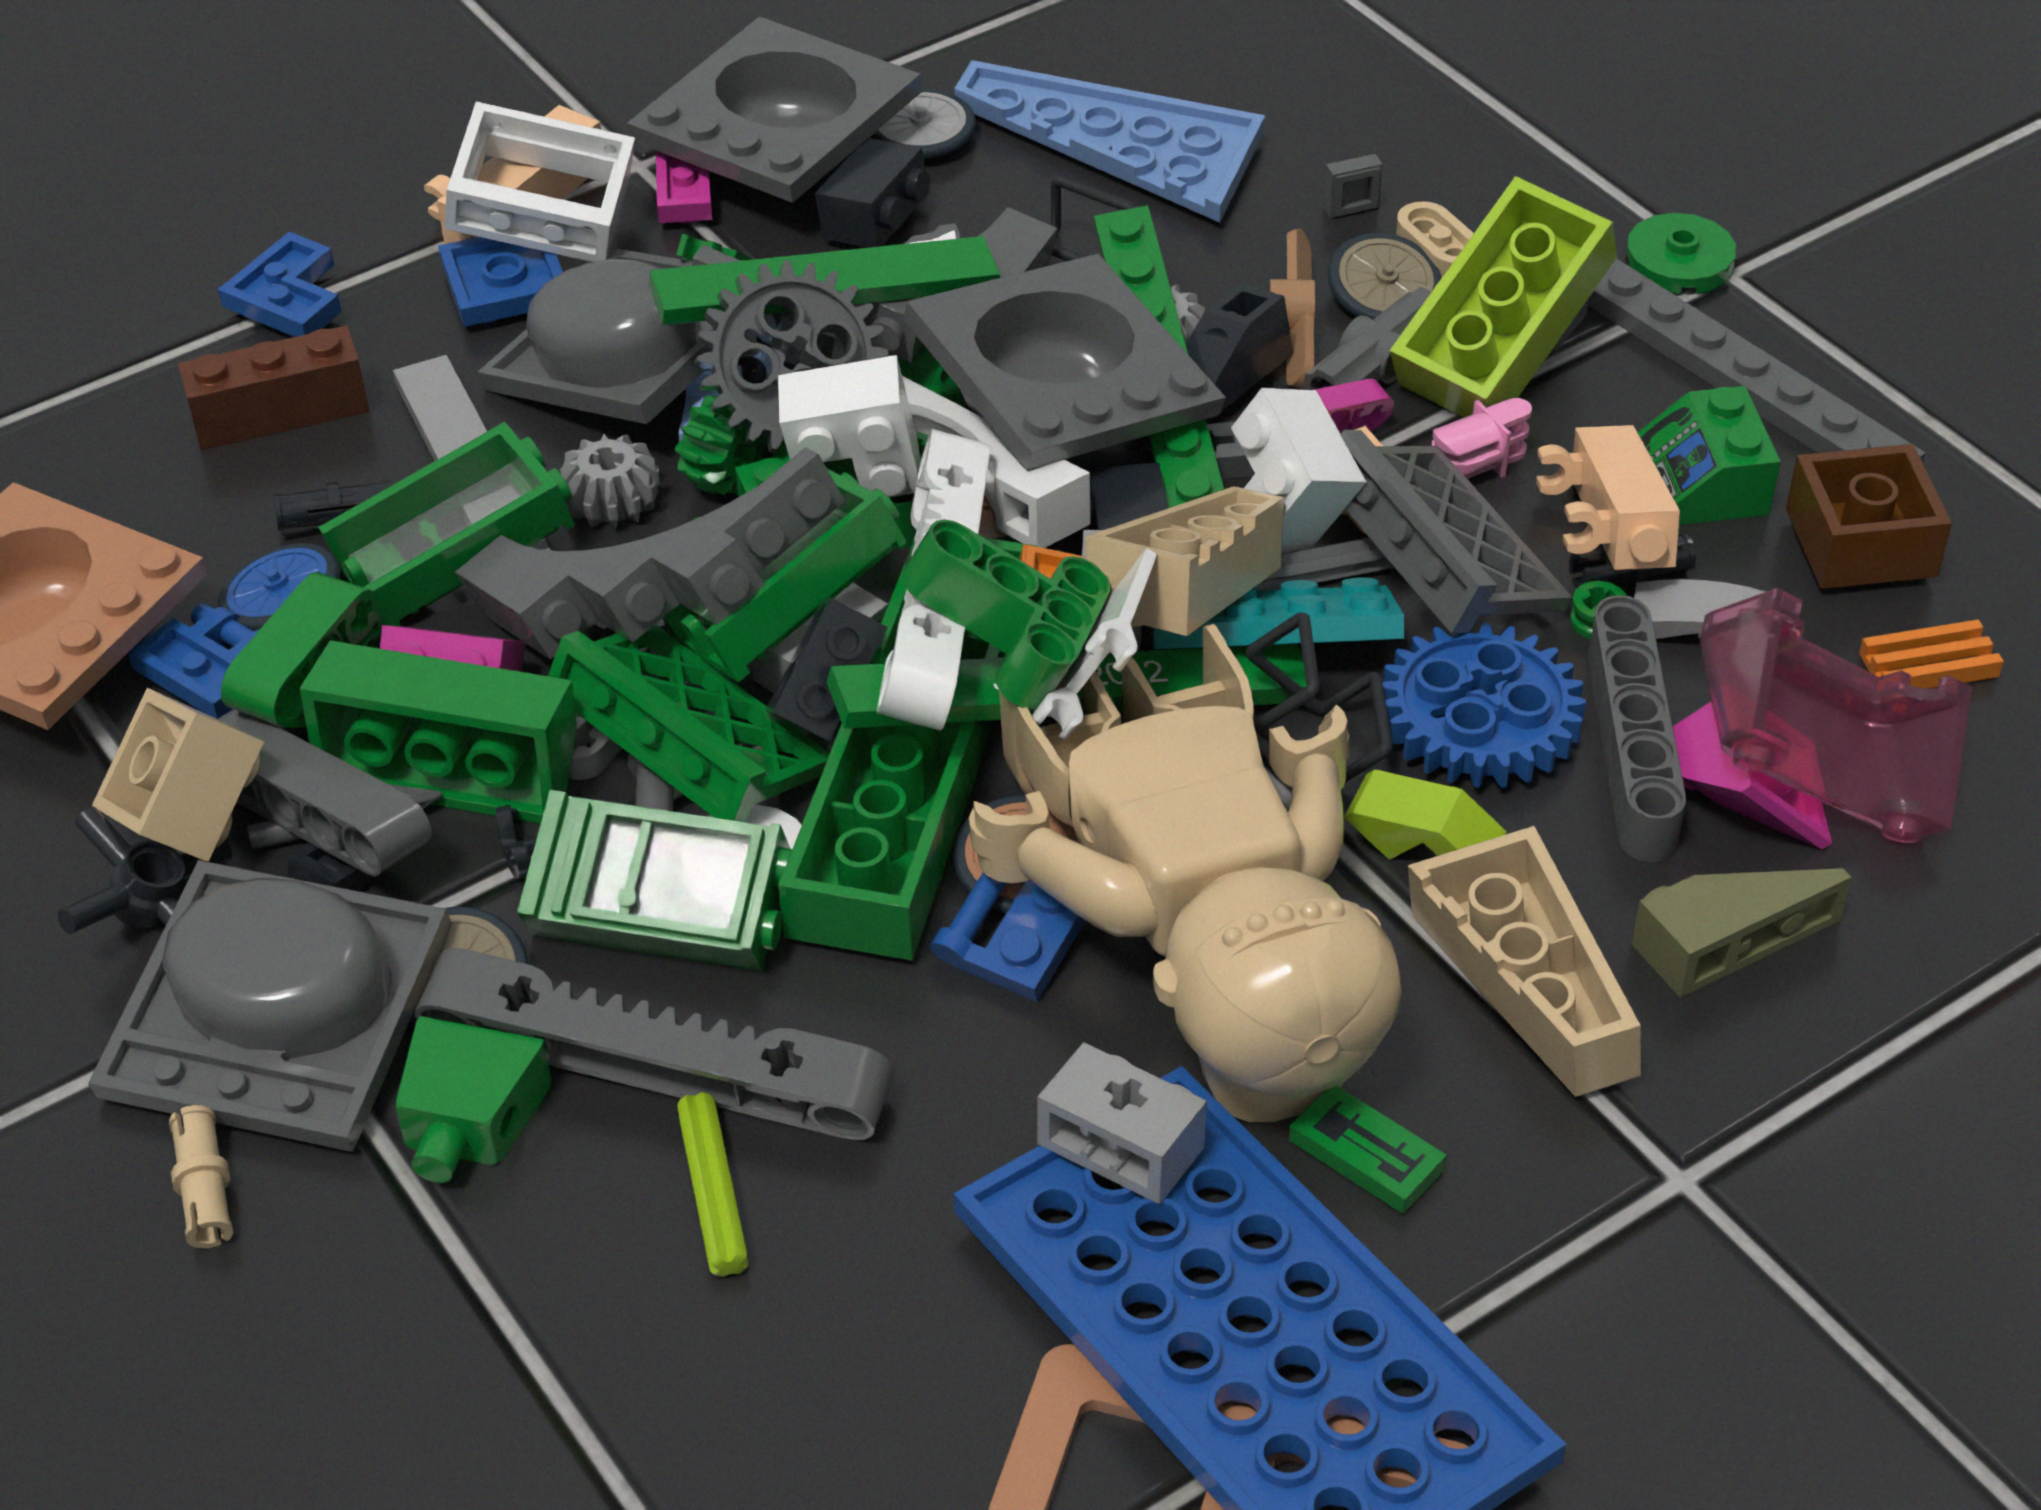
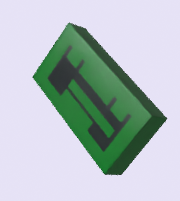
(1367, 1148)

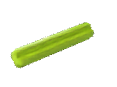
(712, 1185)

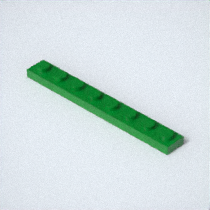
(1133, 252)

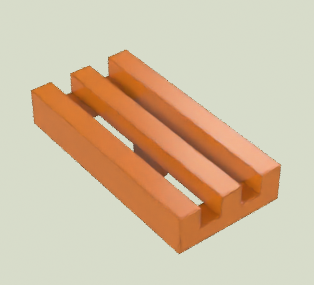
(1928, 649)

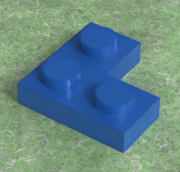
(280, 287)

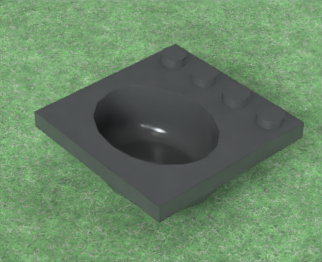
(775, 108)
(600, 343)
(1062, 360)
(273, 1004)

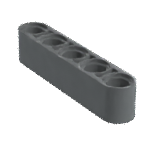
(1636, 729)
(330, 800)

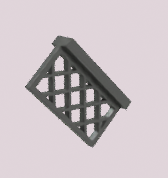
(1436, 556)

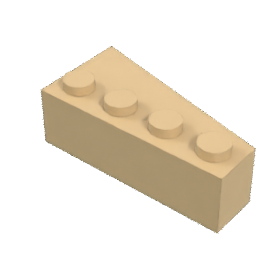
(1205, 555)
(1531, 954)

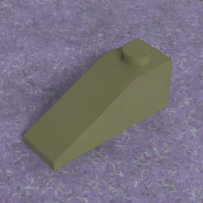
(1732, 920)

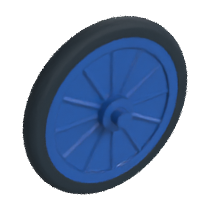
(270, 578)

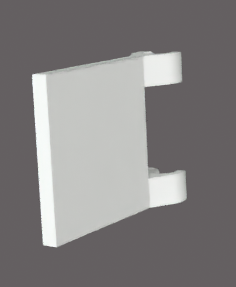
(1109, 633)

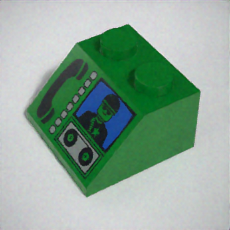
(1714, 455)

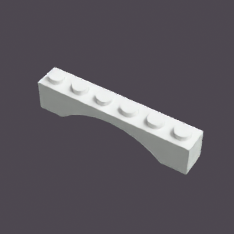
(1029, 504)

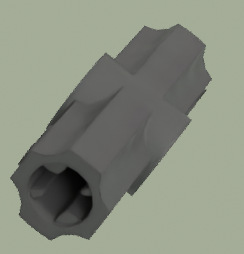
(1367, 346)

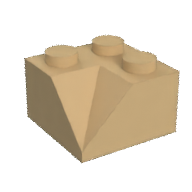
(178, 775)

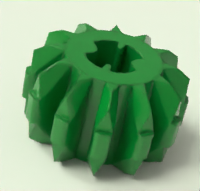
(713, 452)

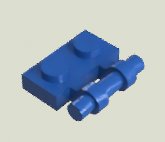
(193, 658)

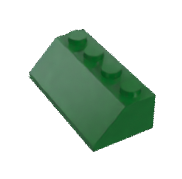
(444, 726)

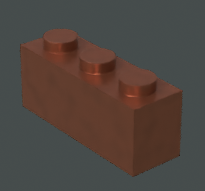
(274, 387)

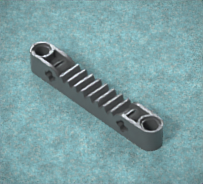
(823, 1089)

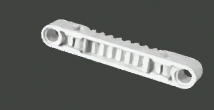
(928, 646)

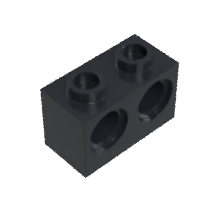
(832, 639)

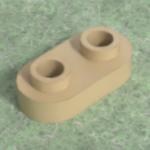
(1434, 231)

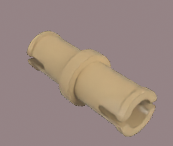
(200, 1177)

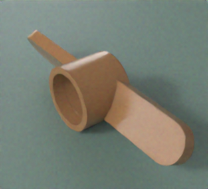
(1300, 306)

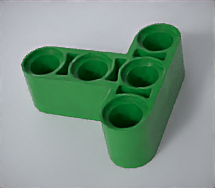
(1009, 605)

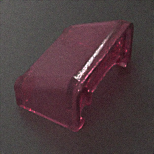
(1831, 726)

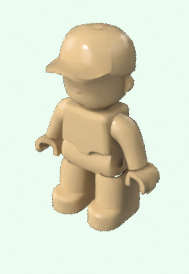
(1200, 857)

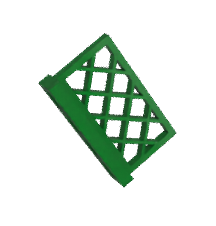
(679, 744)

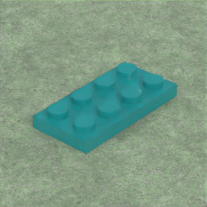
(1336, 614)

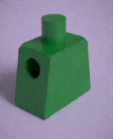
(467, 1094)

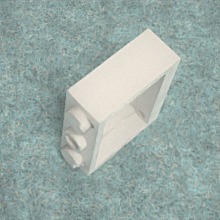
(533, 218)

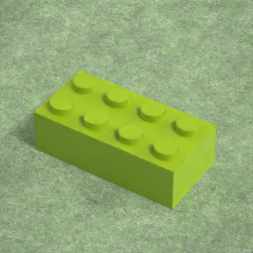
(1504, 300)

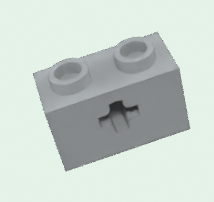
(1121, 1122)

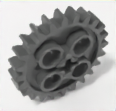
(814, 310)

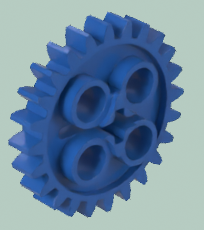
(1483, 704)

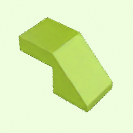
(1407, 811)

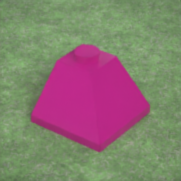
(1741, 791)

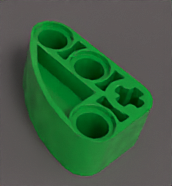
(281, 654)

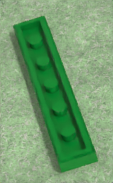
(878, 272)

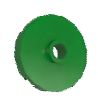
(1682, 252)

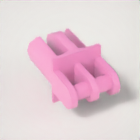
(1486, 438)

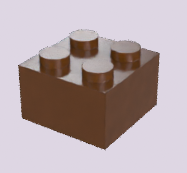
(1868, 516)

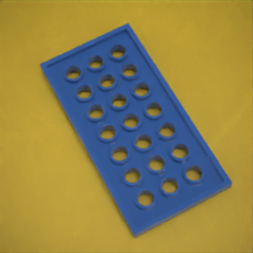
(1291, 1417)

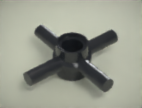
(143, 881)

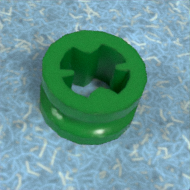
(1586, 598)

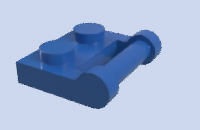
(1024, 946)

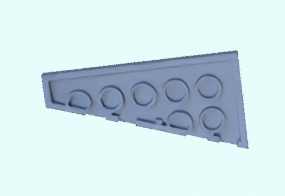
(1150, 140)

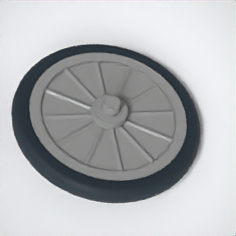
(931, 121)

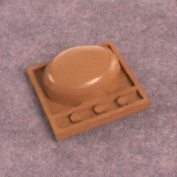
(75, 599)

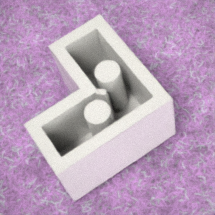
(854, 414)
(1298, 458)

